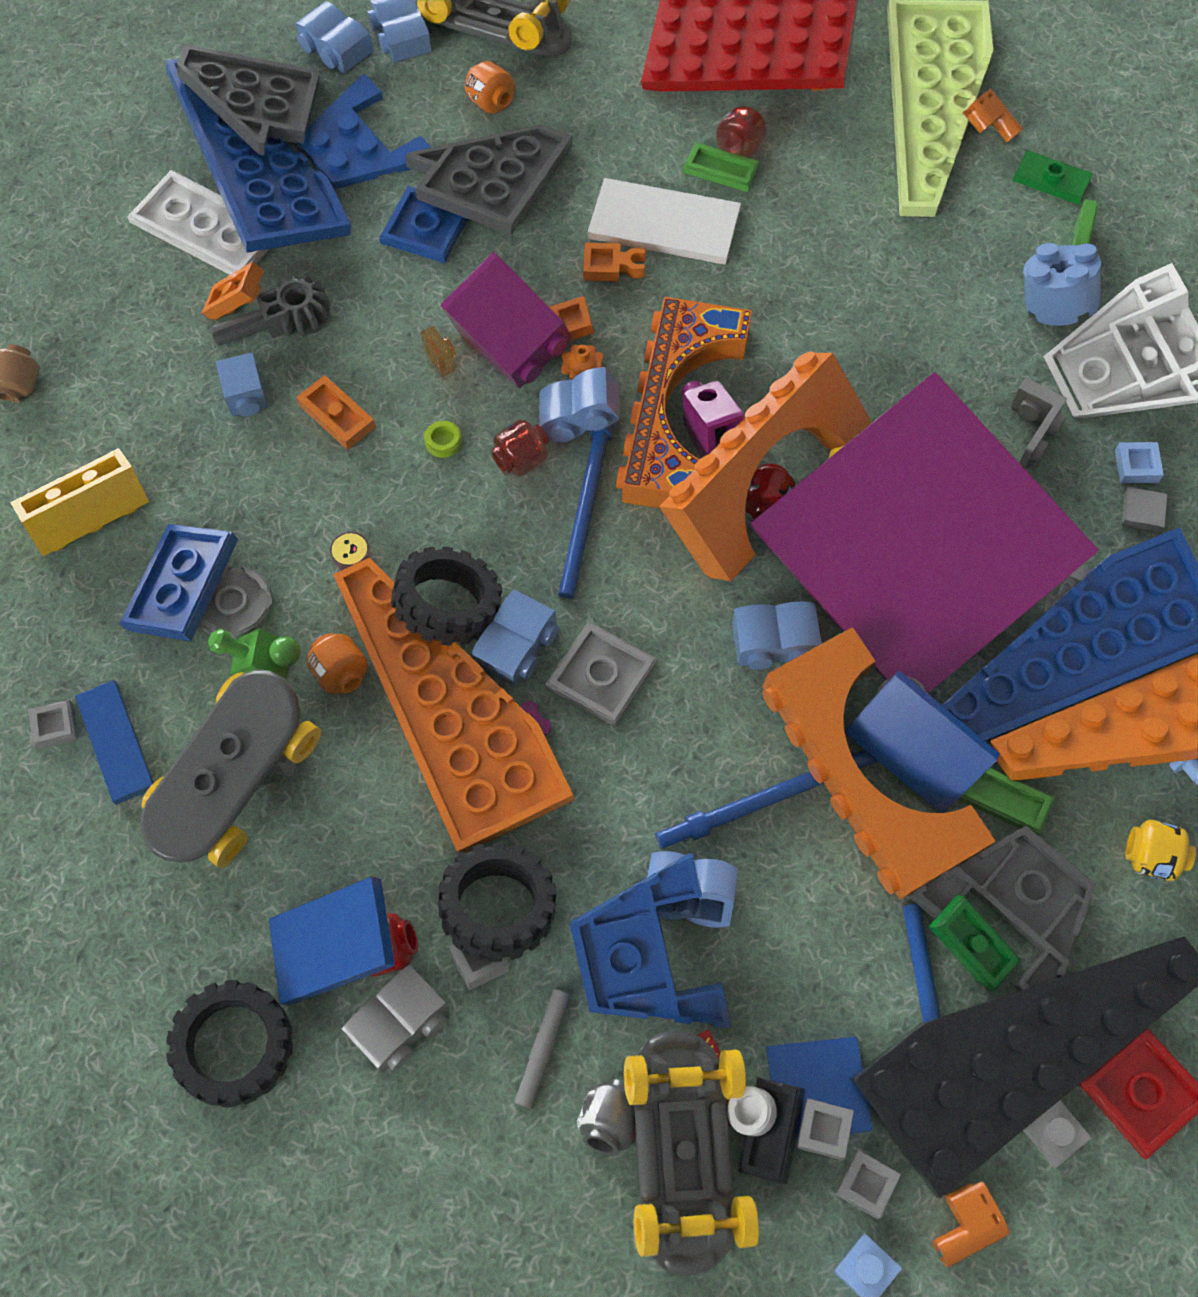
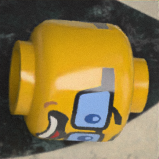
(1160, 850)

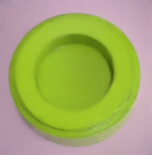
(443, 439)

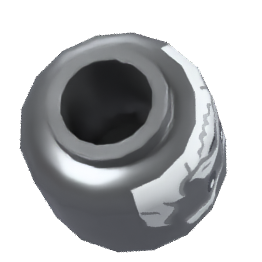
(607, 1118)

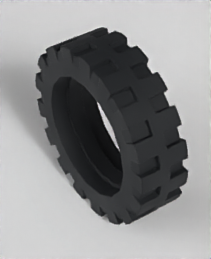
(436, 622)
(496, 861)
(187, 1024)

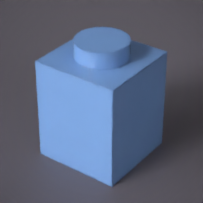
(242, 385)

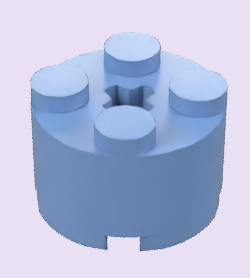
(1062, 283)

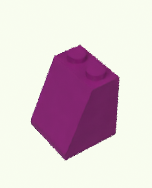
(506, 321)

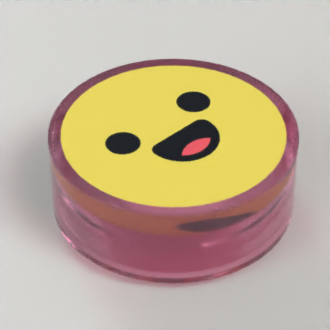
(349, 549)

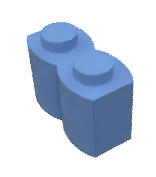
(400, 28)
(334, 37)
(579, 405)
(774, 633)
(515, 638)
(717, 886)

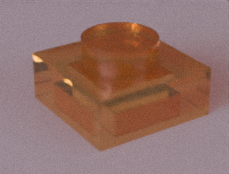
(438, 350)

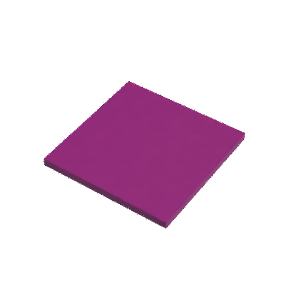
(924, 536)

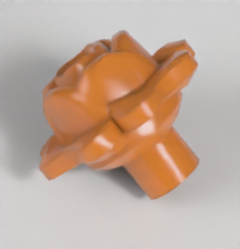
(580, 359)

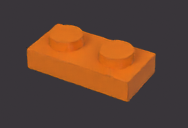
(233, 292)
(336, 412)

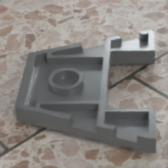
(1029, 890)

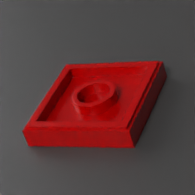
(1144, 1093)

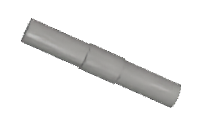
(542, 1049)

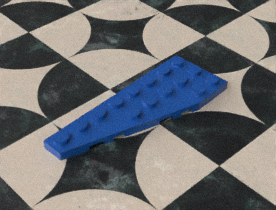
(269, 196)
(1106, 630)

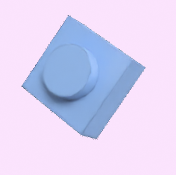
(1138, 462)
(867, 1268)

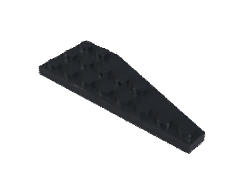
(988, 1071)

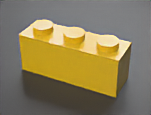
(80, 502)

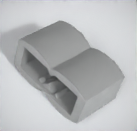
(397, 1019)

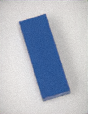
(114, 742)

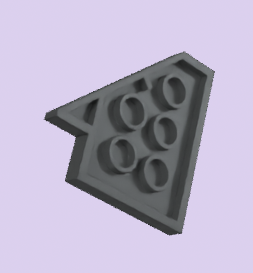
(252, 93)
(492, 175)

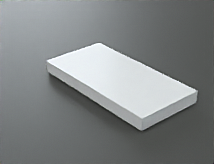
(664, 221)
(193, 222)

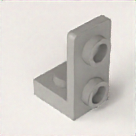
(1039, 404)

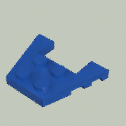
(347, 147)
(627, 958)

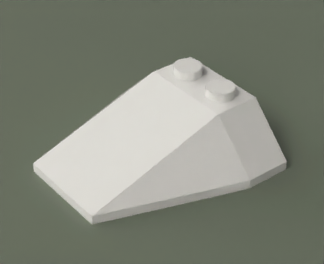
(1132, 351)

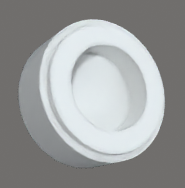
(752, 1113)

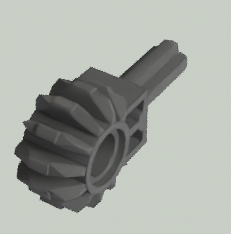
(282, 310)

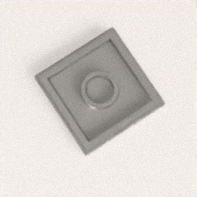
(601, 673)

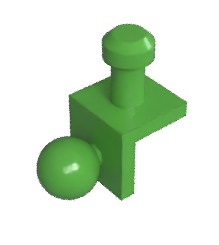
(256, 651)

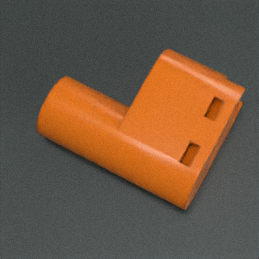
(989, 111)
(978, 1220)

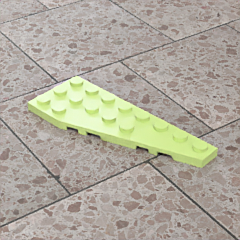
(936, 74)

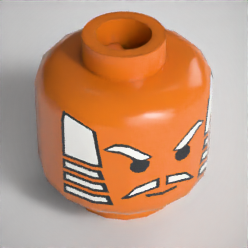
(489, 87)
(337, 663)

